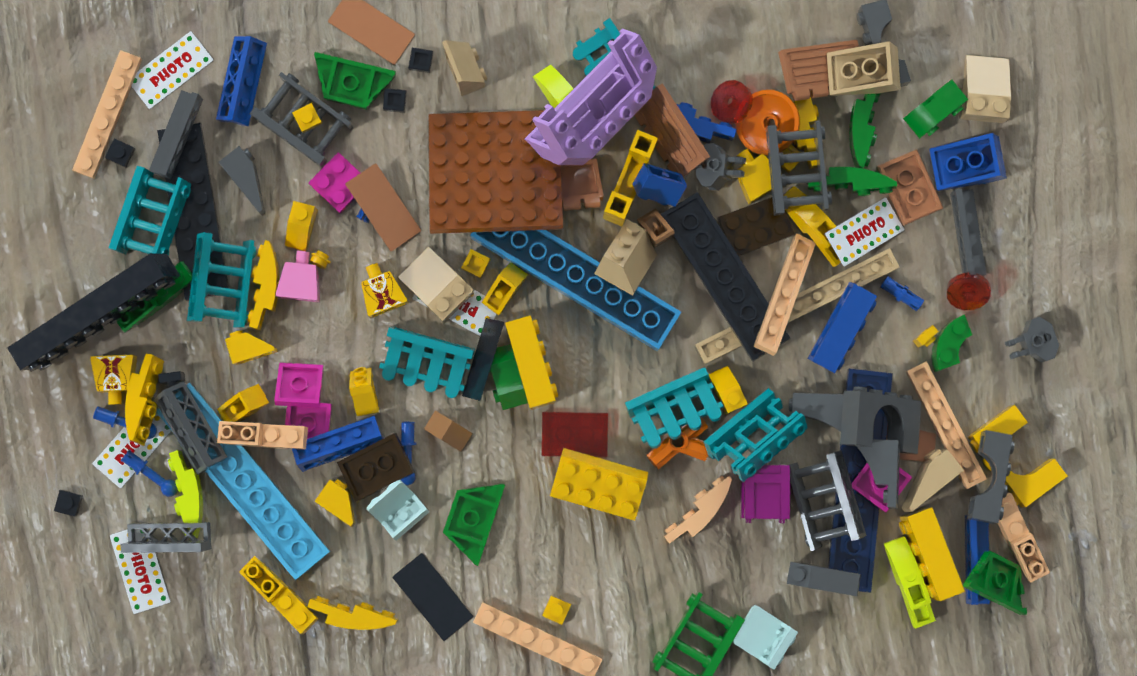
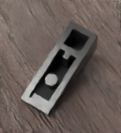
(244, 173)
(823, 578)

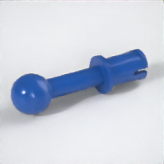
(113, 418)
(407, 441)
(168, 486)

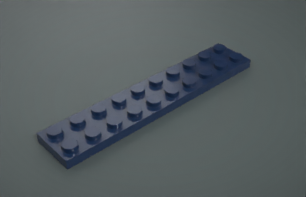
(859, 554)

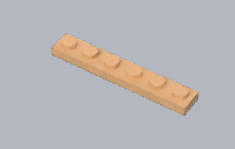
(107, 114)
(784, 295)
(945, 423)
(537, 640)

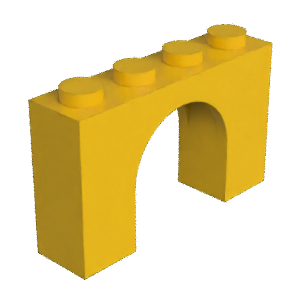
(624, 192)
(1023, 487)

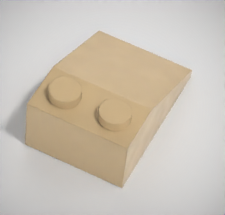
(464, 66)
(864, 70)
(987, 89)
(436, 284)
(931, 477)

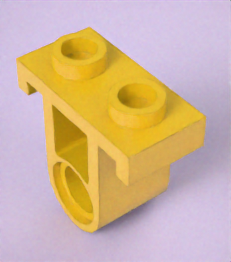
(363, 391)

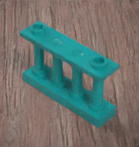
(132, 207)
(201, 288)

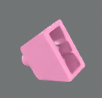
(299, 280)

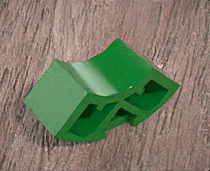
(935, 109)
(948, 342)
(507, 379)

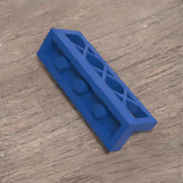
(244, 80)
(338, 443)
(975, 544)

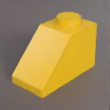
(300, 225)
(504, 288)
(246, 347)
(727, 389)
(243, 404)
(337, 501)

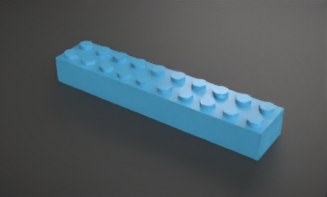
(573, 275)

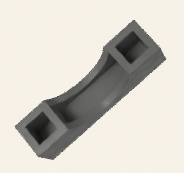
(874, 19)
(996, 450)

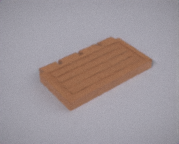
(807, 69)
(675, 136)
(581, 185)

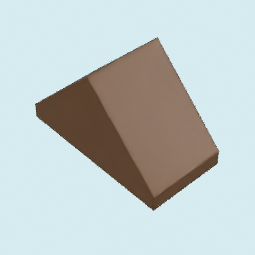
(656, 227)
(448, 431)

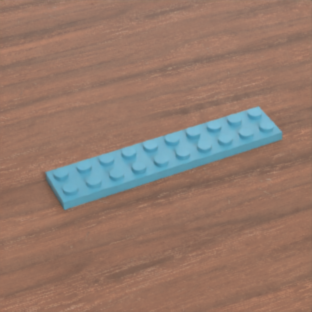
(259, 499)

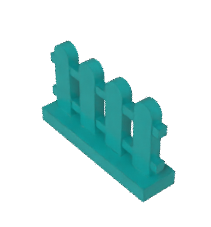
(594, 43)
(417, 352)
(659, 399)

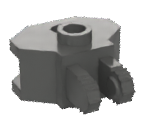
(718, 168)
(1034, 342)

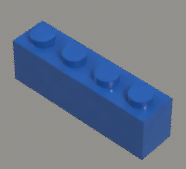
(842, 327)

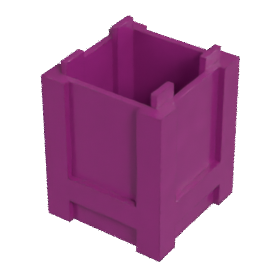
(767, 494)

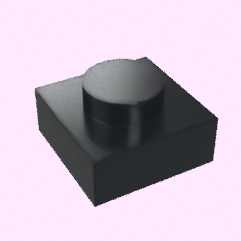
(120, 153)
(171, 378)
(68, 503)

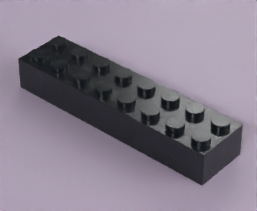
(94, 312)

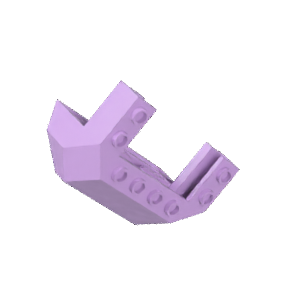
(597, 105)

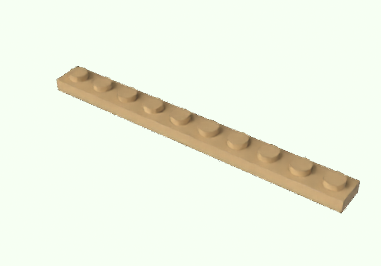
(808, 300)

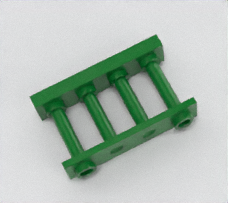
(720, 643)

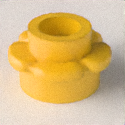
(320, 259)

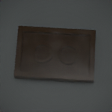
(755, 227)
(375, 467)

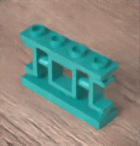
(746, 423)

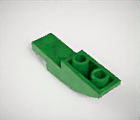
(860, 133)
(862, 181)
(148, 308)

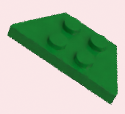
(351, 81)
(473, 518)
(997, 581)

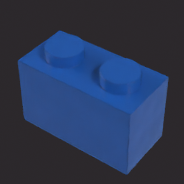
(659, 185)

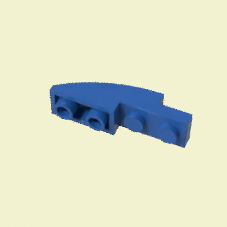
(704, 127)

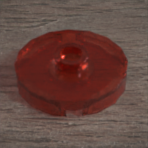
(738, 108)
(968, 291)

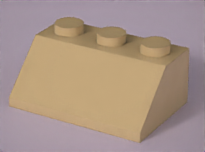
(627, 258)

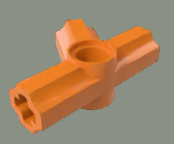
(690, 446)

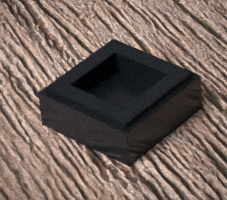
(420, 60)
(394, 100)

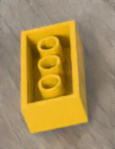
(530, 362)
(599, 484)
(931, 553)

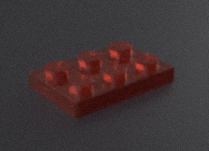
(575, 431)

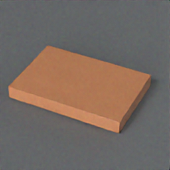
(914, 193)

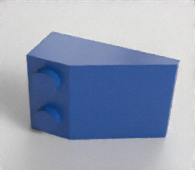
(968, 162)

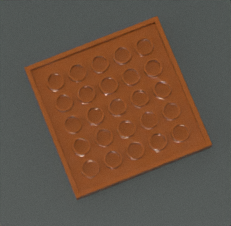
(490, 175)

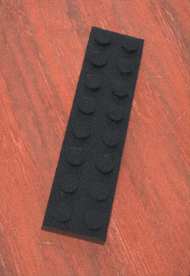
(199, 209)
(720, 270)

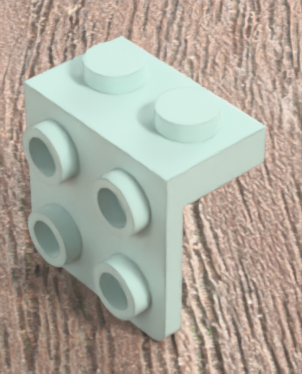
(397, 509)
(765, 637)

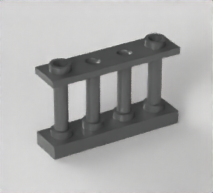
(282, 128)
(778, 159)
(847, 506)

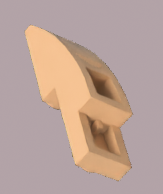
(262, 435)
(707, 504)
(1021, 541)

